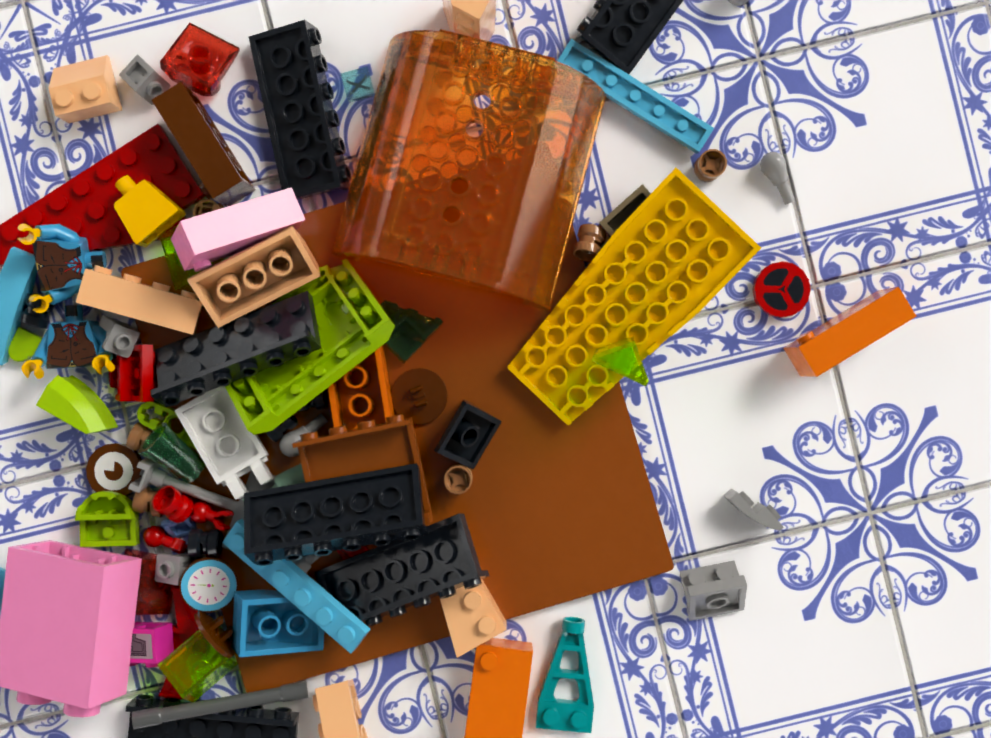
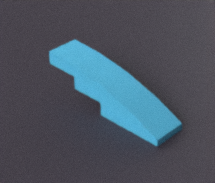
(16, 281)

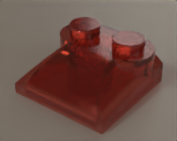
(199, 60)

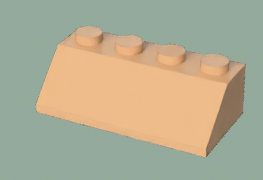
(471, 17)
(255, 276)

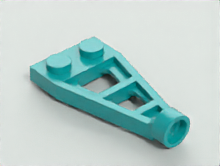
(563, 713)

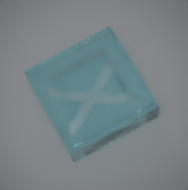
(358, 84)

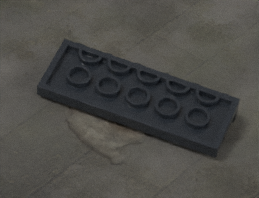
(625, 28)
(300, 109)
(236, 349)
(334, 515)
(405, 572)
(238, 723)

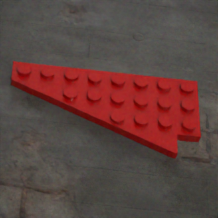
(89, 198)

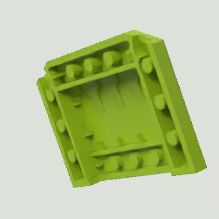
(349, 331)

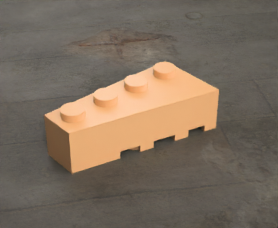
(139, 301)
(472, 618)
(339, 711)

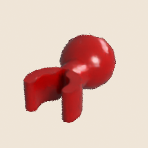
(202, 513)
(156, 536)

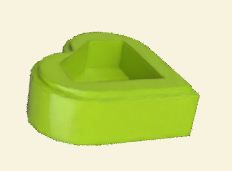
(23, 345)

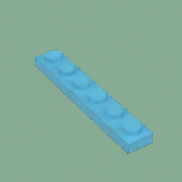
(638, 97)
(304, 594)

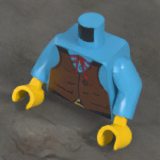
(60, 261)
(70, 345)

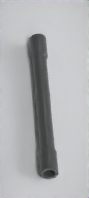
(159, 715)

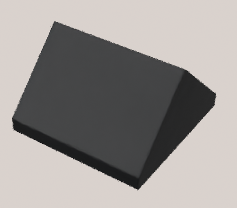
(468, 435)

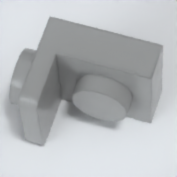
(144, 79)
(119, 336)
(170, 567)

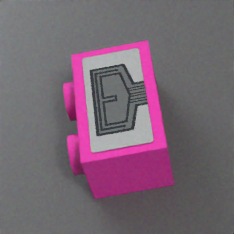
(151, 643)

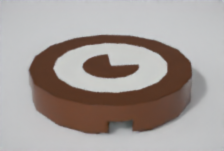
(113, 468)

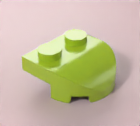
(108, 521)

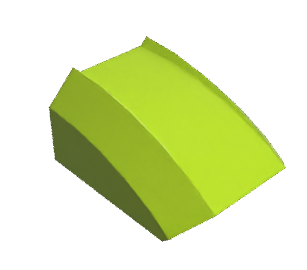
(76, 405)

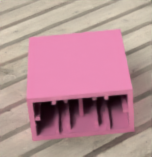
(67, 625)

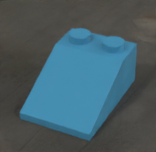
(271, 625)

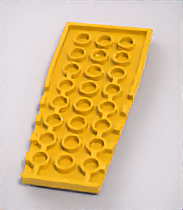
(640, 285)

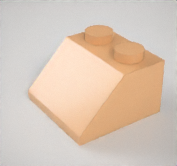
(84, 90)

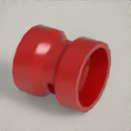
(173, 504)

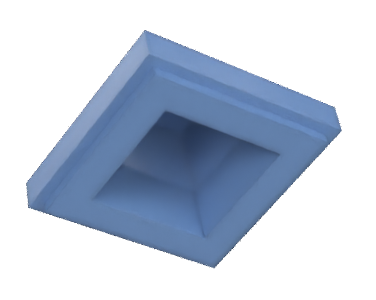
(178, 529)

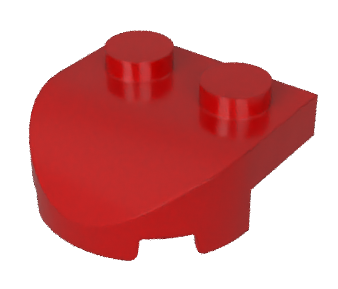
(134, 375)

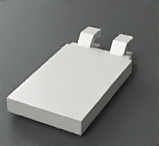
(224, 440)

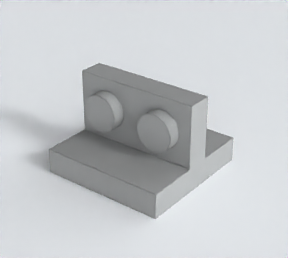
(713, 590)

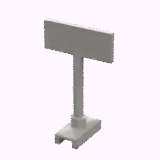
(154, 476)

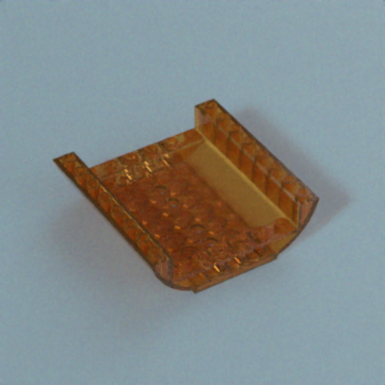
(518, 172)

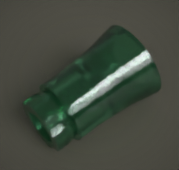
(172, 453)

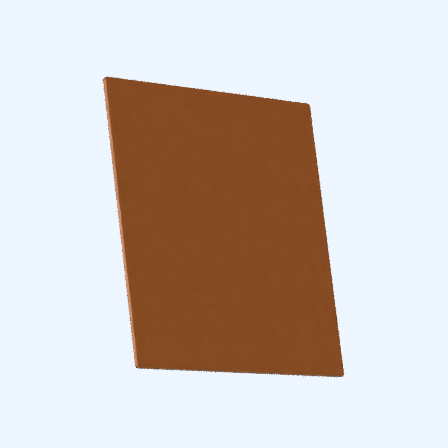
(548, 502)

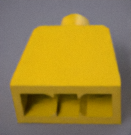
(145, 210)

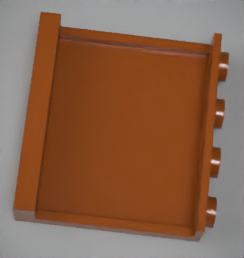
(362, 450)

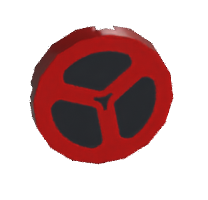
(781, 289)

